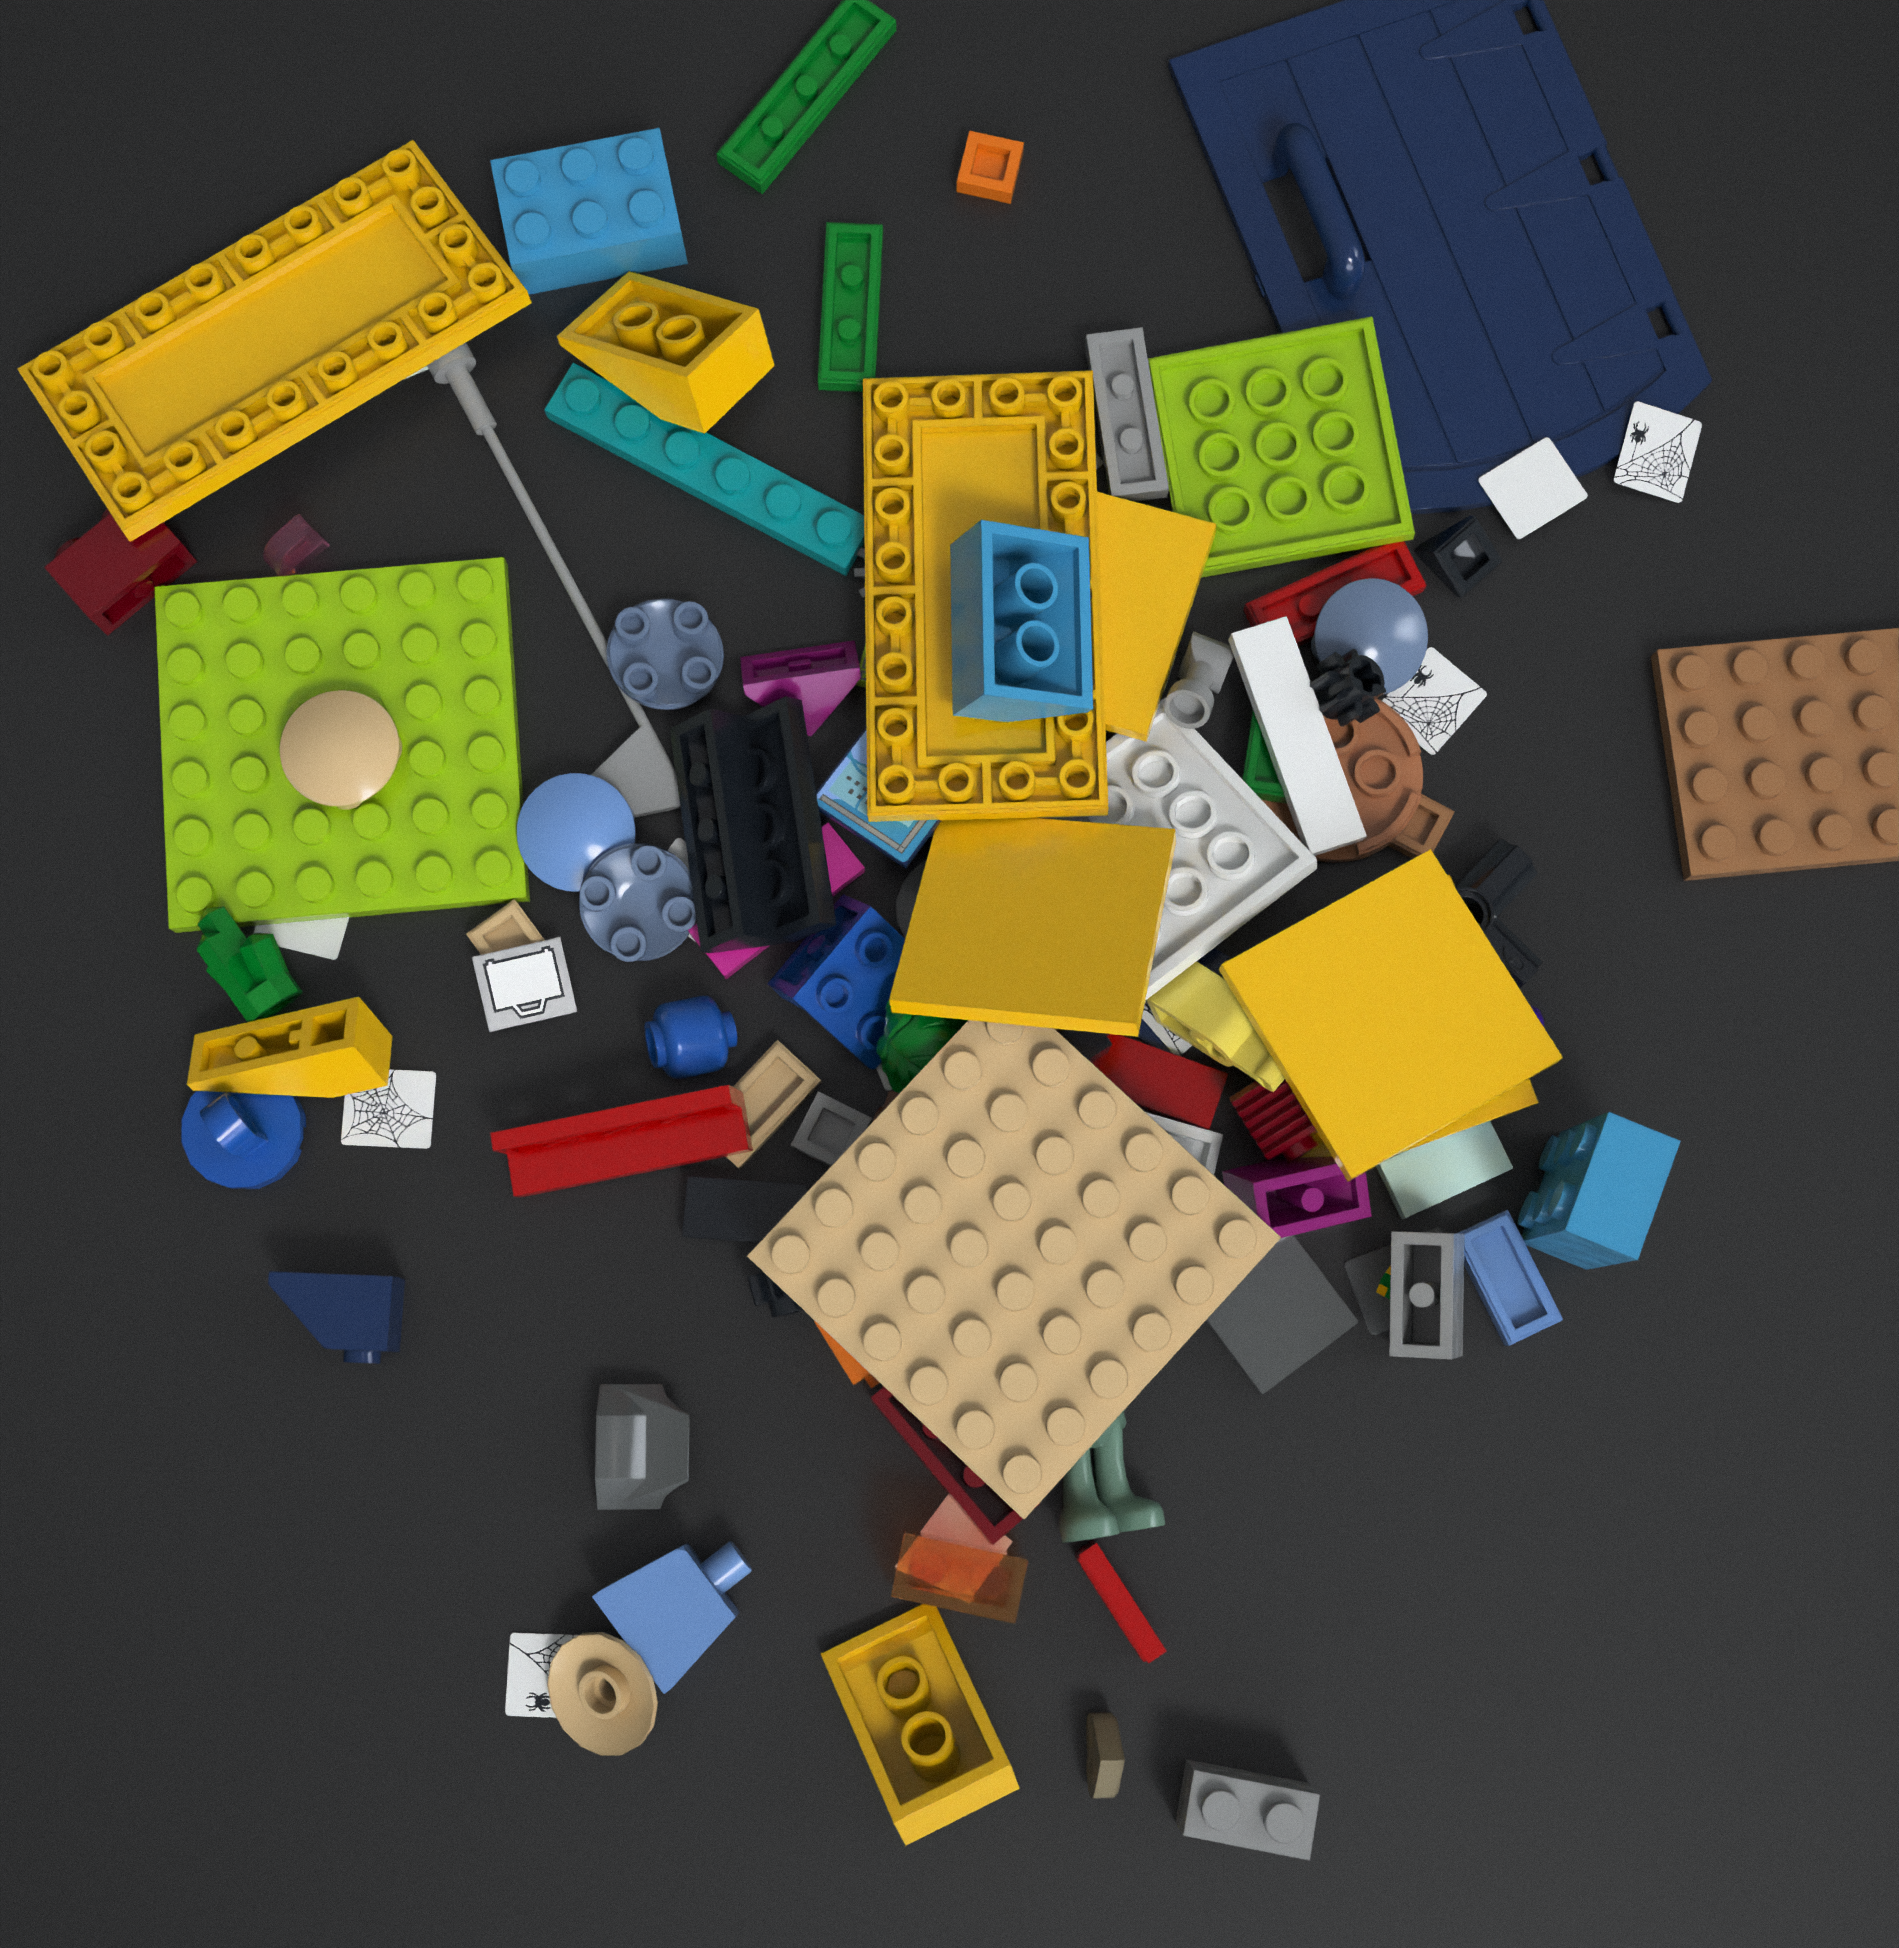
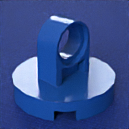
(242, 1137)

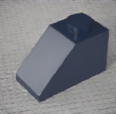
(346, 1310)

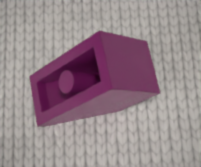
(1300, 1194)

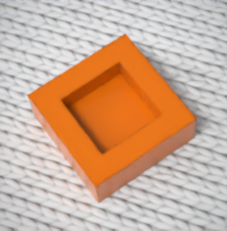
(990, 167)

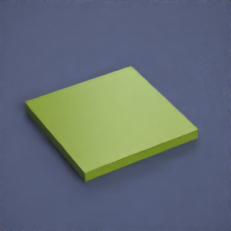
(1283, 445)

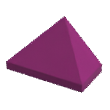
(812, 674)

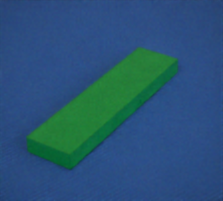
(806, 92)

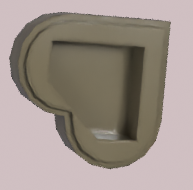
(1104, 1755)

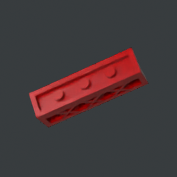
(625, 1140)

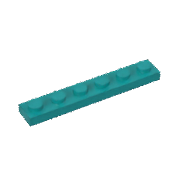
(709, 470)

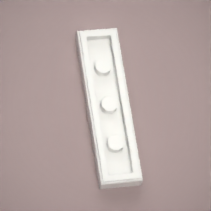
(1297, 736)

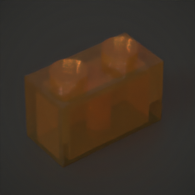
(959, 1576)

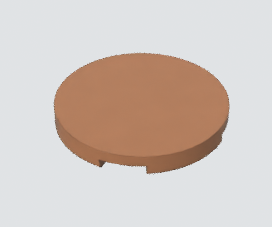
(1383, 776)

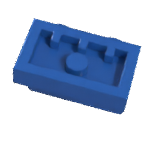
(846, 977)

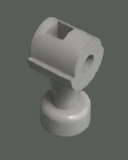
(1201, 672)

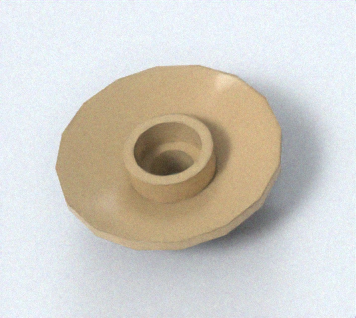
(587, 1705)

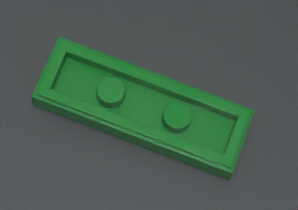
(850, 306)

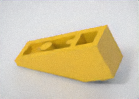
(298, 1053)

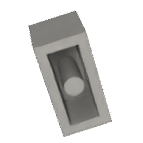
(1426, 1295)
(1247, 1809)

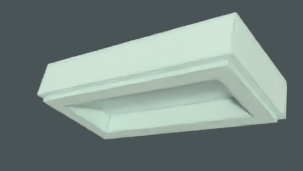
(1443, 1168)

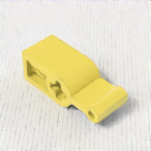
(1209, 1017)

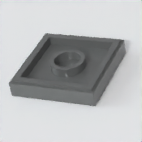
(1280, 1315)

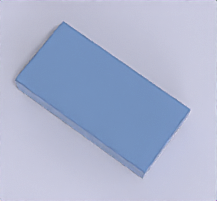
(1508, 1279)

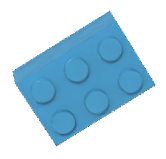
(589, 211)
(1598, 1191)

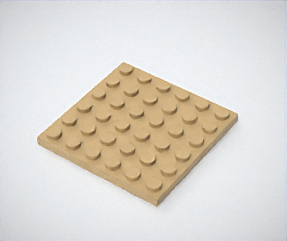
(1014, 1252)

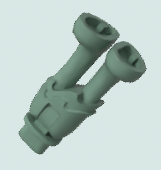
(1109, 1504)

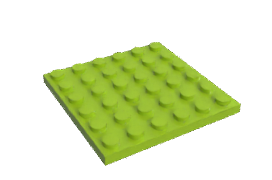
(251, 652)

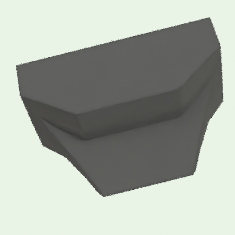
(639, 1446)

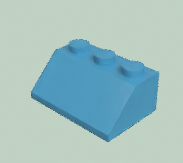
(1020, 623)

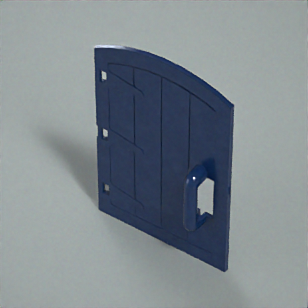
(1492, 267)

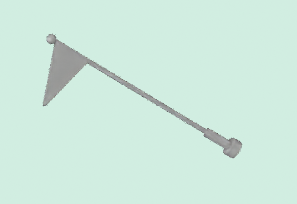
(640, 765)

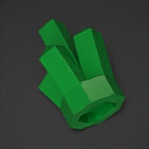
(245, 967)

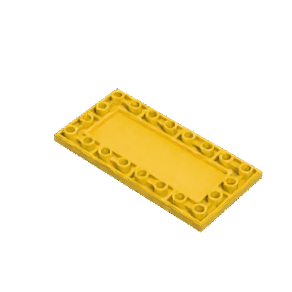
(272, 338)
(933, 468)

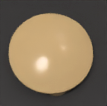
(339, 748)

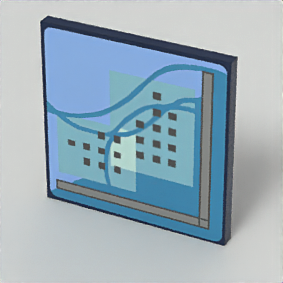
(845, 801)

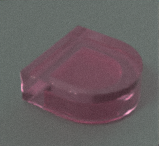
(293, 547)

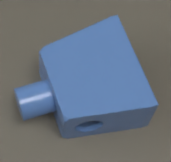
(675, 1607)

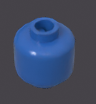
(690, 1037)

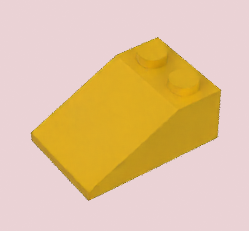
(672, 348)
(919, 1722)

